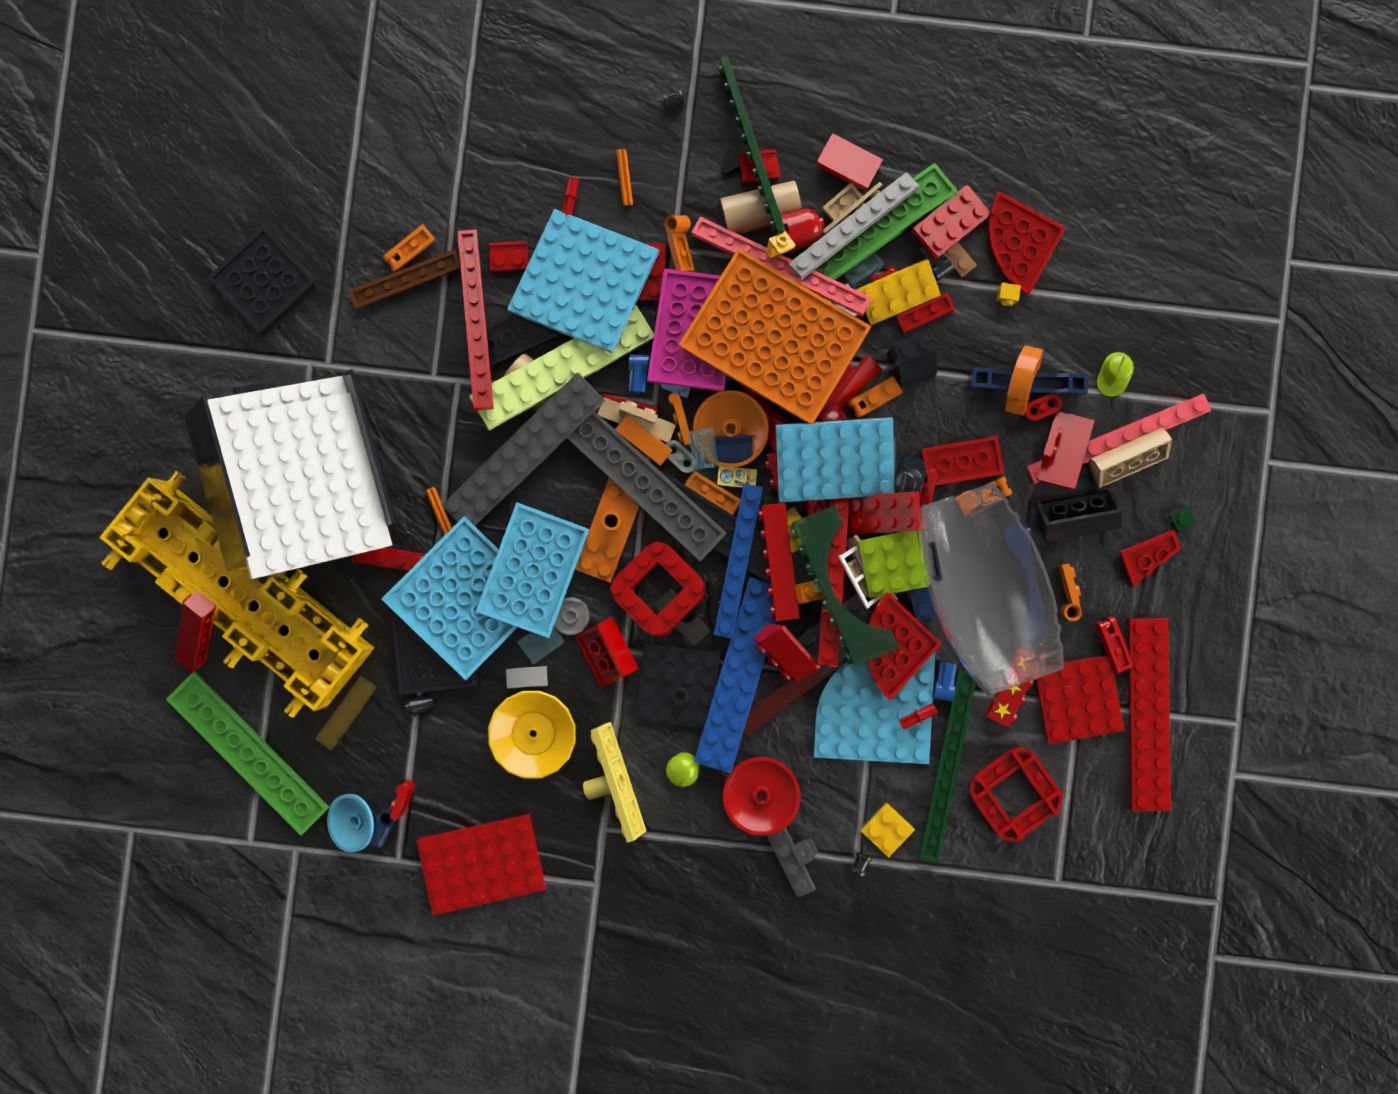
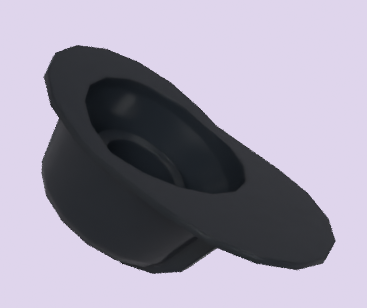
(910, 475)

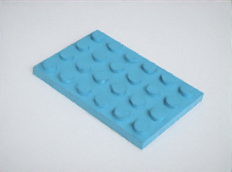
(835, 459)
(532, 570)

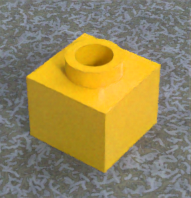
(1008, 294)

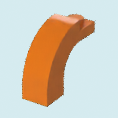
(1022, 379)

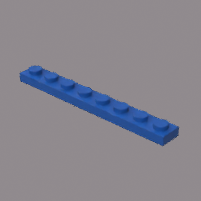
(738, 561)

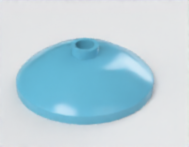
(350, 823)

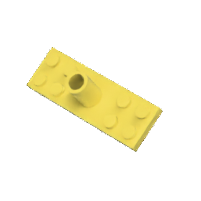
(615, 782)

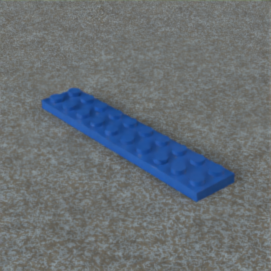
(736, 682)

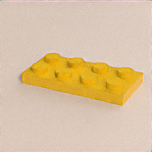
(900, 291)

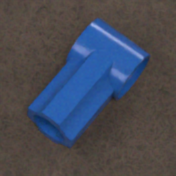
(638, 368)
(944, 686)

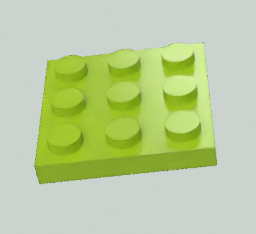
(892, 563)

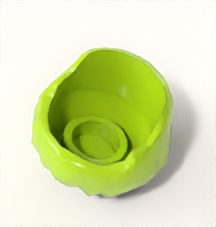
(682, 769)

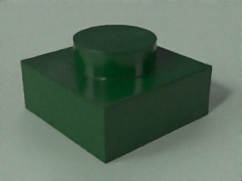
(1182, 519)

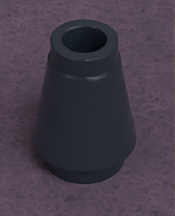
(418, 705)

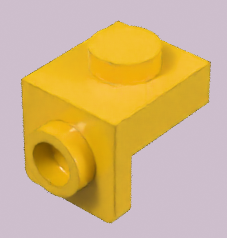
(779, 244)

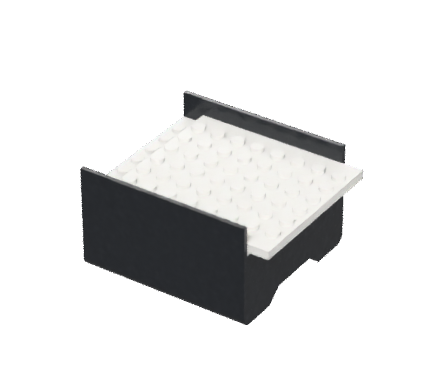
(290, 474)

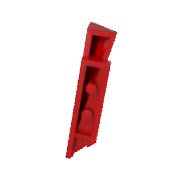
(853, 382)

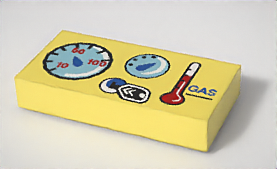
(736, 476)

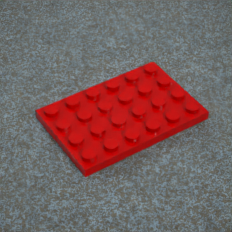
(481, 864)

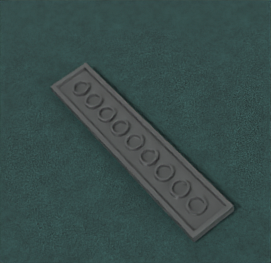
(524, 451)
(647, 486)

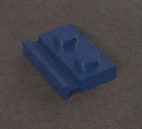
(734, 448)

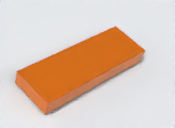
(643, 439)
(713, 492)

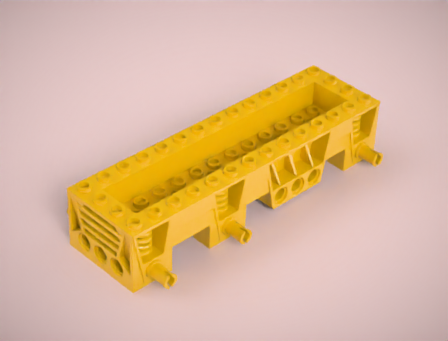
(253, 634)

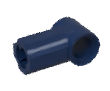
(381, 829)

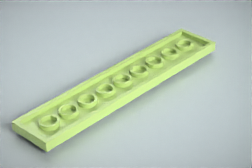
(554, 369)

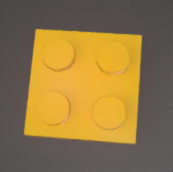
(887, 829)

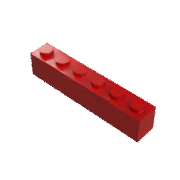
(780, 562)
(194, 631)

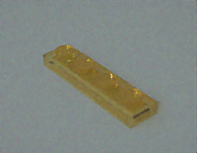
(346, 712)

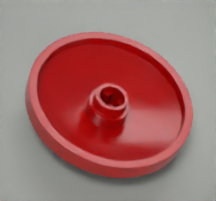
(761, 796)

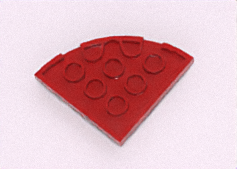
(1021, 240)
(915, 645)

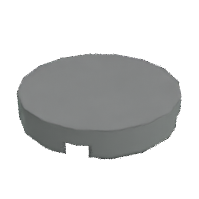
(572, 616)

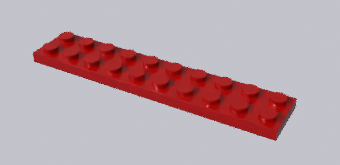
(1149, 715)

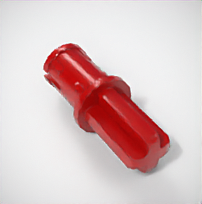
(570, 195)
(918, 716)

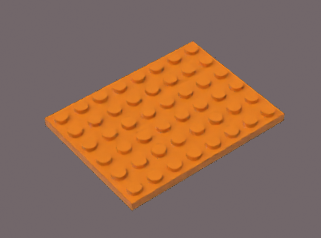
(774, 336)

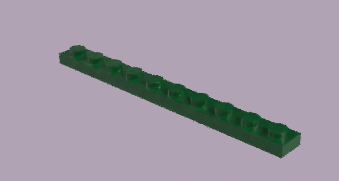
(753, 152)
(947, 767)

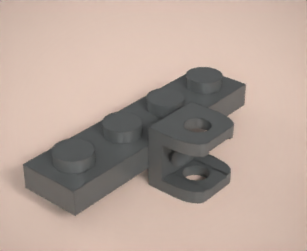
(793, 858)

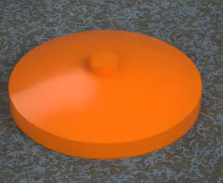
(732, 415)

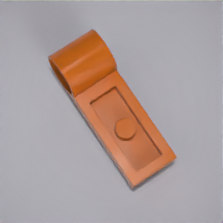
(676, 227)
(1072, 592)

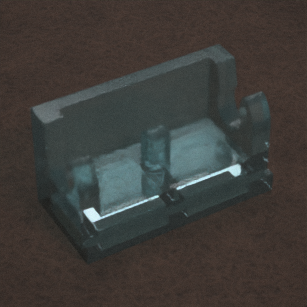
(703, 448)

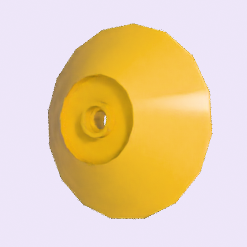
(517, 749)

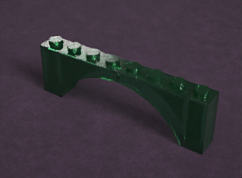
(860, 640)

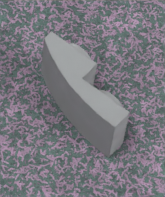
(526, 677)

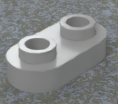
(680, 456)

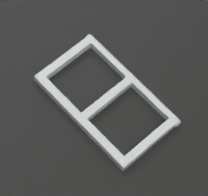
(854, 580)

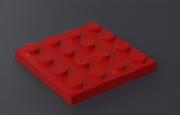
(1080, 700)

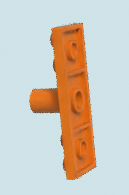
(605, 544)

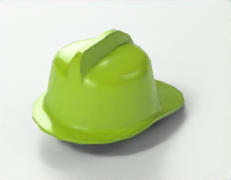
(1115, 374)

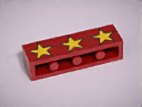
(1005, 704)

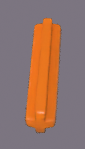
(624, 177)
(439, 510)

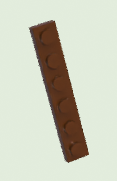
(405, 279)

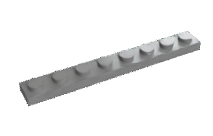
(853, 225)

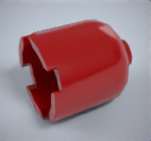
(803, 227)

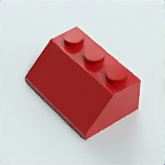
(606, 652)
(785, 652)

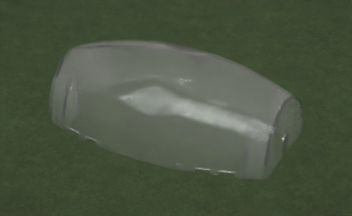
(992, 589)

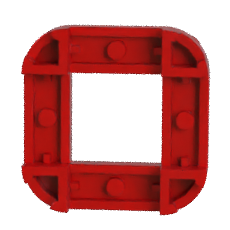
(677, 609)
(1031, 817)

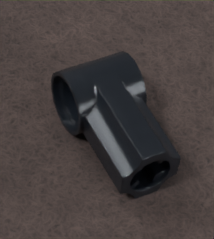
(941, 267)

